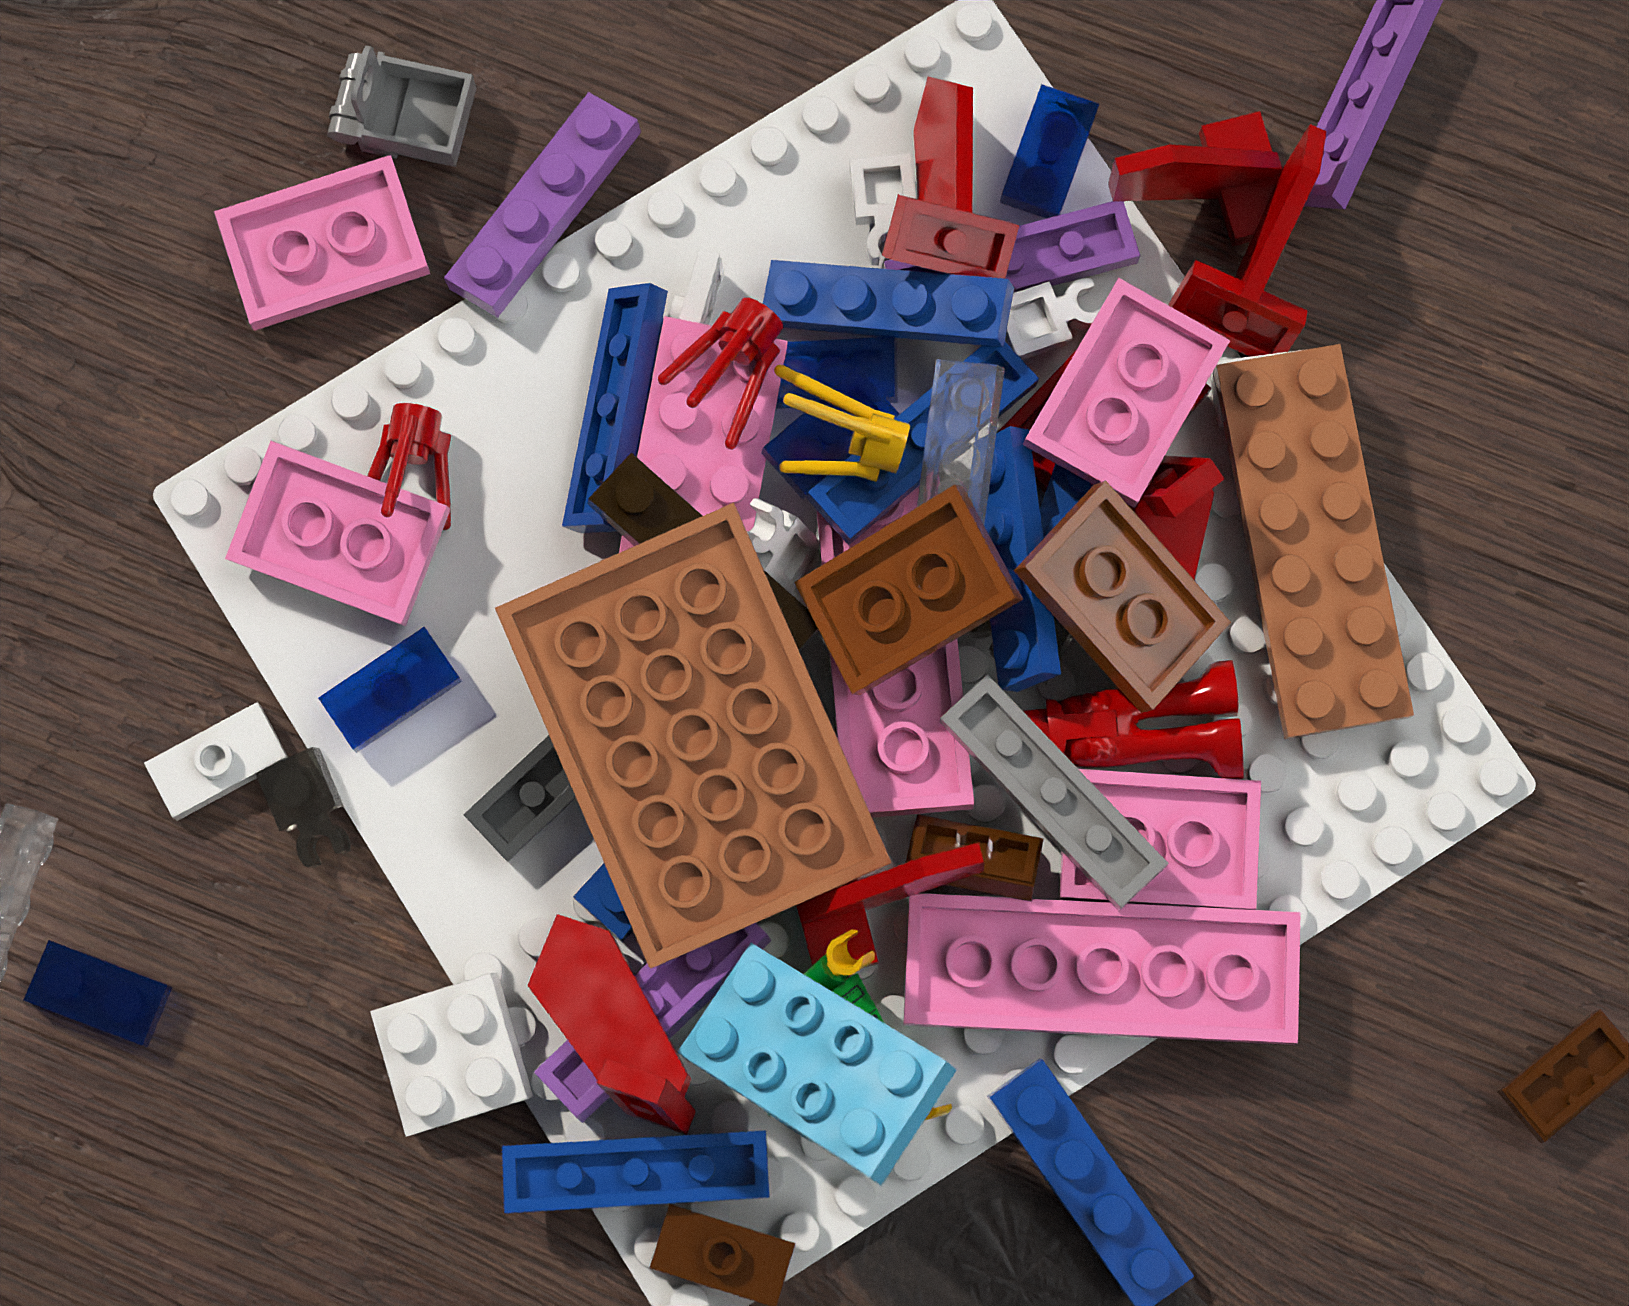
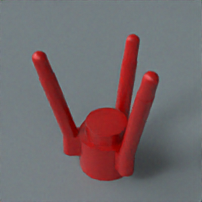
(744, 336)
(410, 439)

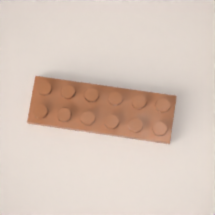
(1312, 541)

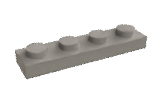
(1053, 792)

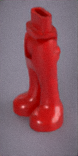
(1104, 732)

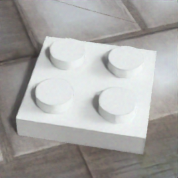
(451, 1054)

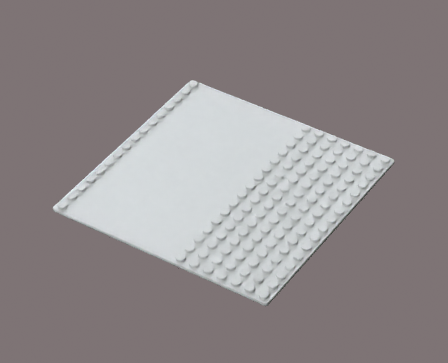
(1336, 807)

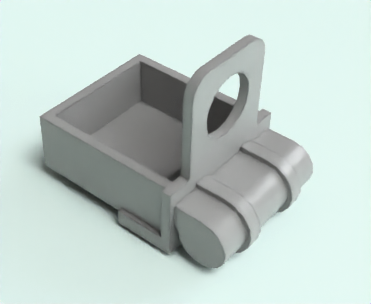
(401, 108)

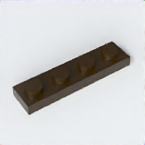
(646, 507)

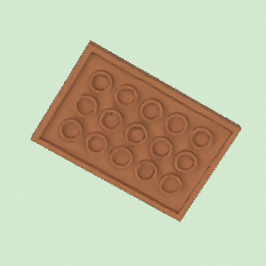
(692, 735)

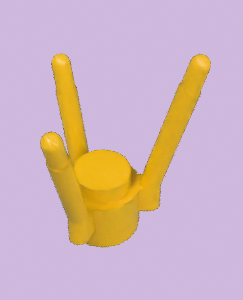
(875, 437)

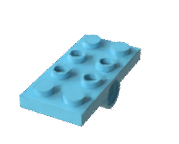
(817, 1063)

